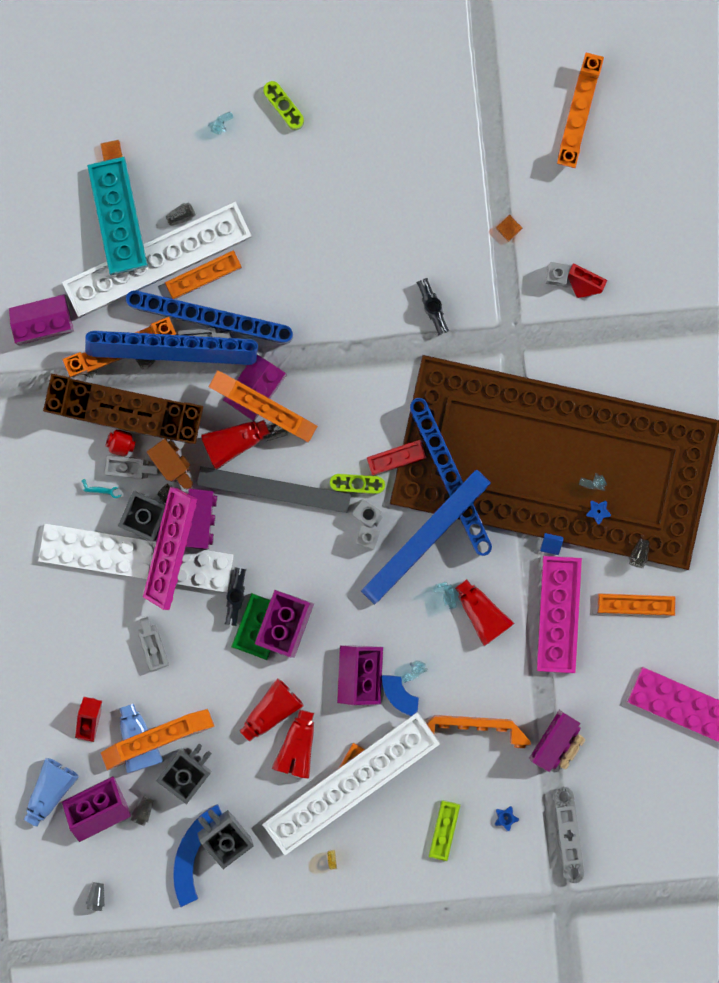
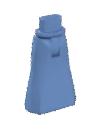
(132, 725)
(49, 790)

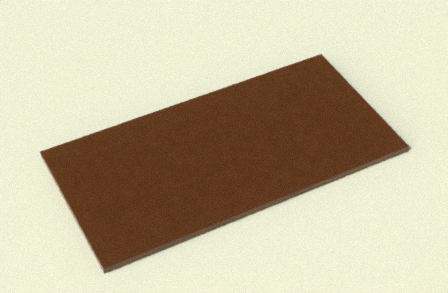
(539, 443)

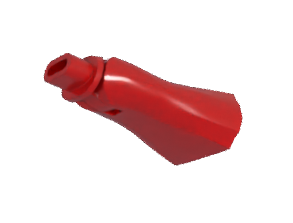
(232, 441)
(483, 613)
(271, 710)
(297, 747)

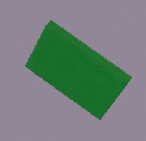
(250, 627)

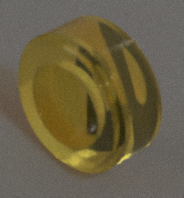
(332, 859)

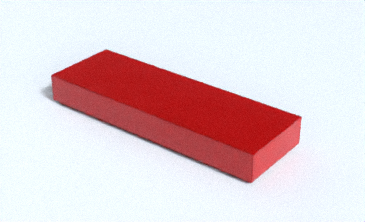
(396, 457)

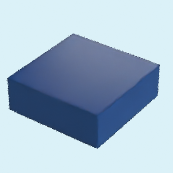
(551, 544)

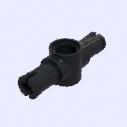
(435, 316)
(233, 607)

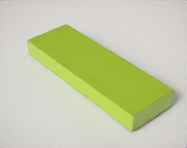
(444, 830)

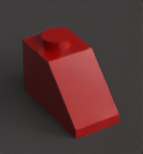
(88, 719)

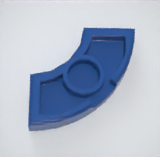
(398, 695)

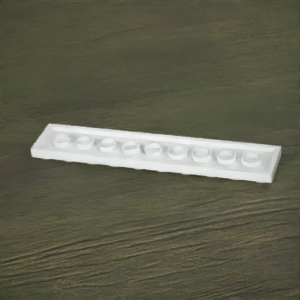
(164, 257)
(130, 557)
(351, 783)

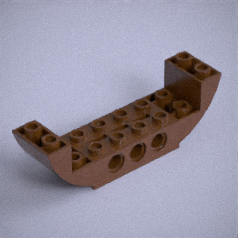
(123, 409)

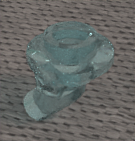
(218, 125)
(598, 482)
(417, 668)

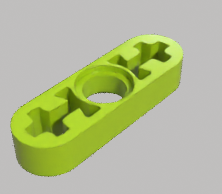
(288, 119)
(362, 477)

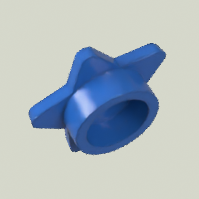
(598, 516)
(507, 813)

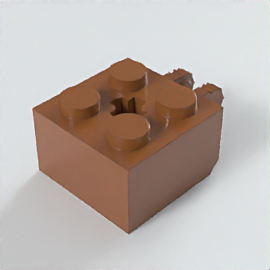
(170, 463)

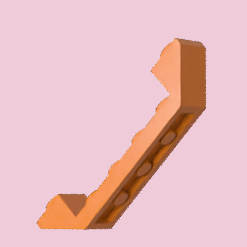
(579, 110)
(82, 363)
(263, 406)
(517, 737)
(156, 738)

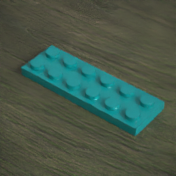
(117, 216)

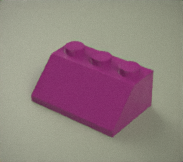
(40, 320)
(261, 377)
(203, 519)
(284, 624)
(360, 675)
(555, 741)
(95, 809)

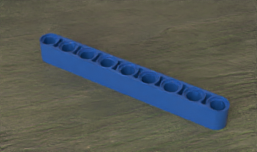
(201, 311)
(171, 347)
(449, 467)
(426, 536)

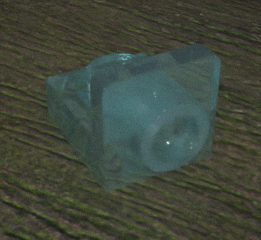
(448, 598)

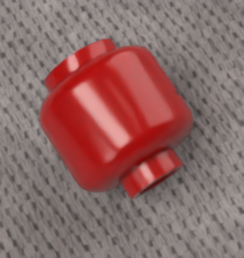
(120, 443)

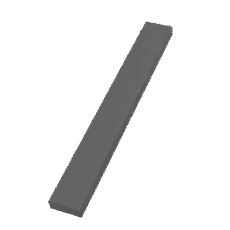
(274, 489)

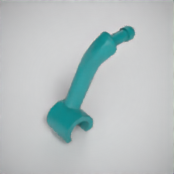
(99, 489)

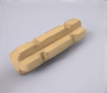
(572, 751)

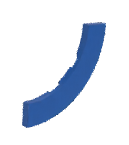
(185, 860)

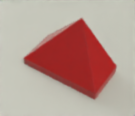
(585, 282)

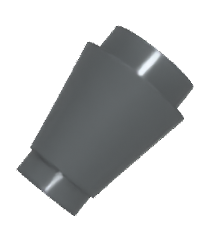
(96, 897)

